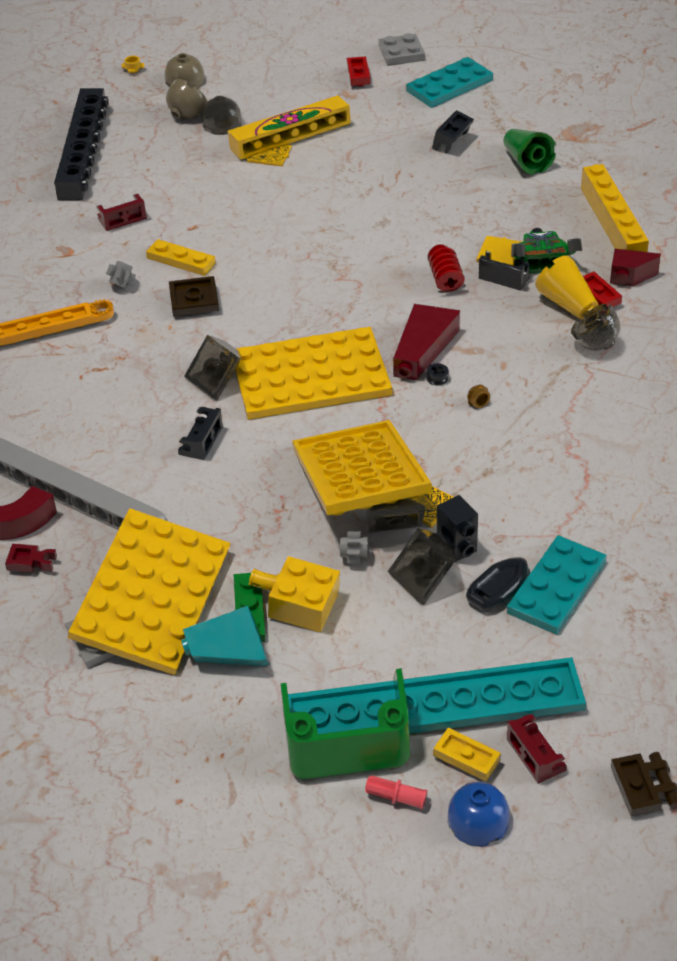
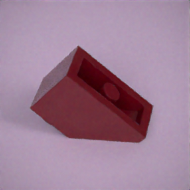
(633, 267)

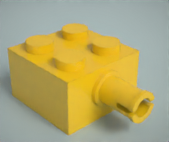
(300, 592)

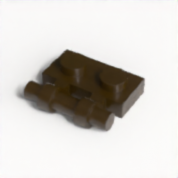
(637, 786)

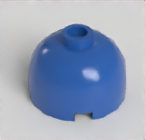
(478, 814)

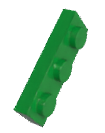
(251, 597)

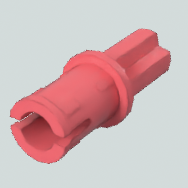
(396, 791)

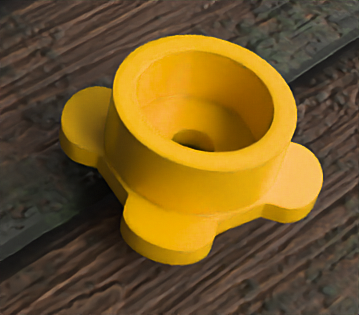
(132, 64)

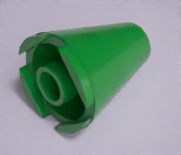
(530, 149)

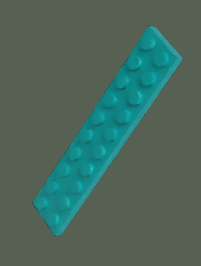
(452, 698)

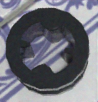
(434, 369)

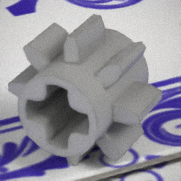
(120, 274)
(354, 547)

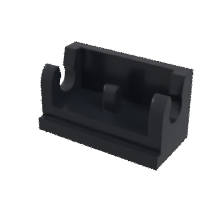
(451, 130)
(503, 273)
(202, 434)

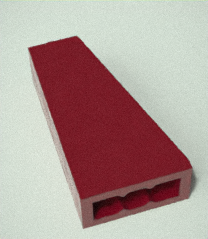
(423, 339)

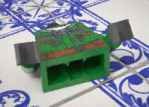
(543, 248)

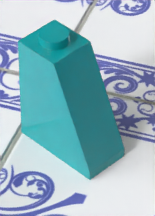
(226, 640)

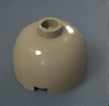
(185, 68)
(185, 101)

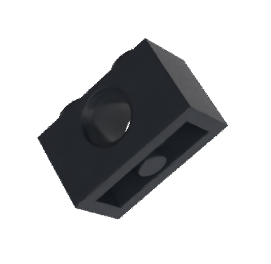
(458, 526)

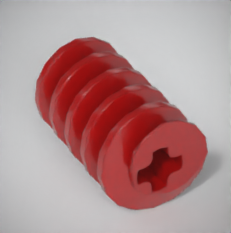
(445, 268)

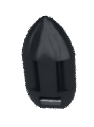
(497, 583)

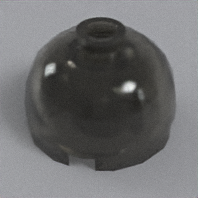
(221, 115)
(598, 328)

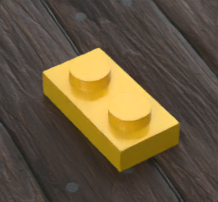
(467, 754)

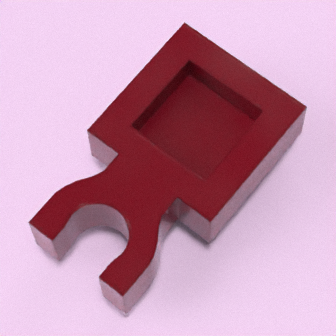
(27, 557)

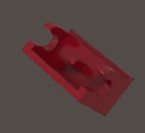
(122, 214)
(534, 749)

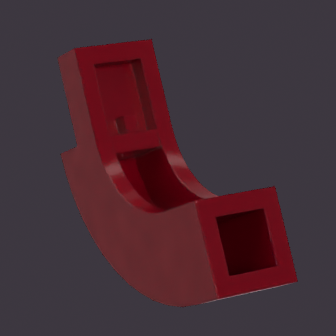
(26, 514)

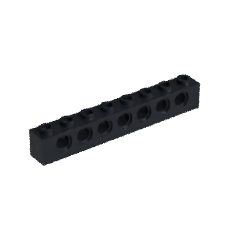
(81, 144)

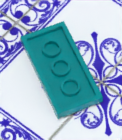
(449, 82)
(556, 584)

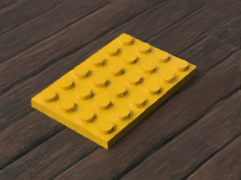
(311, 373)
(361, 467)
(149, 591)

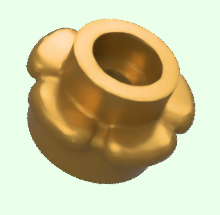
(478, 396)

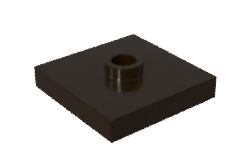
(193, 296)

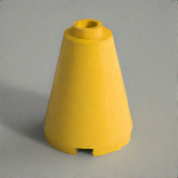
(566, 287)

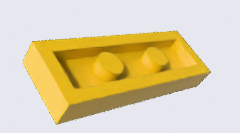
(180, 257)

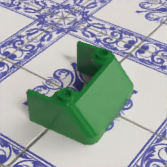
(351, 750)

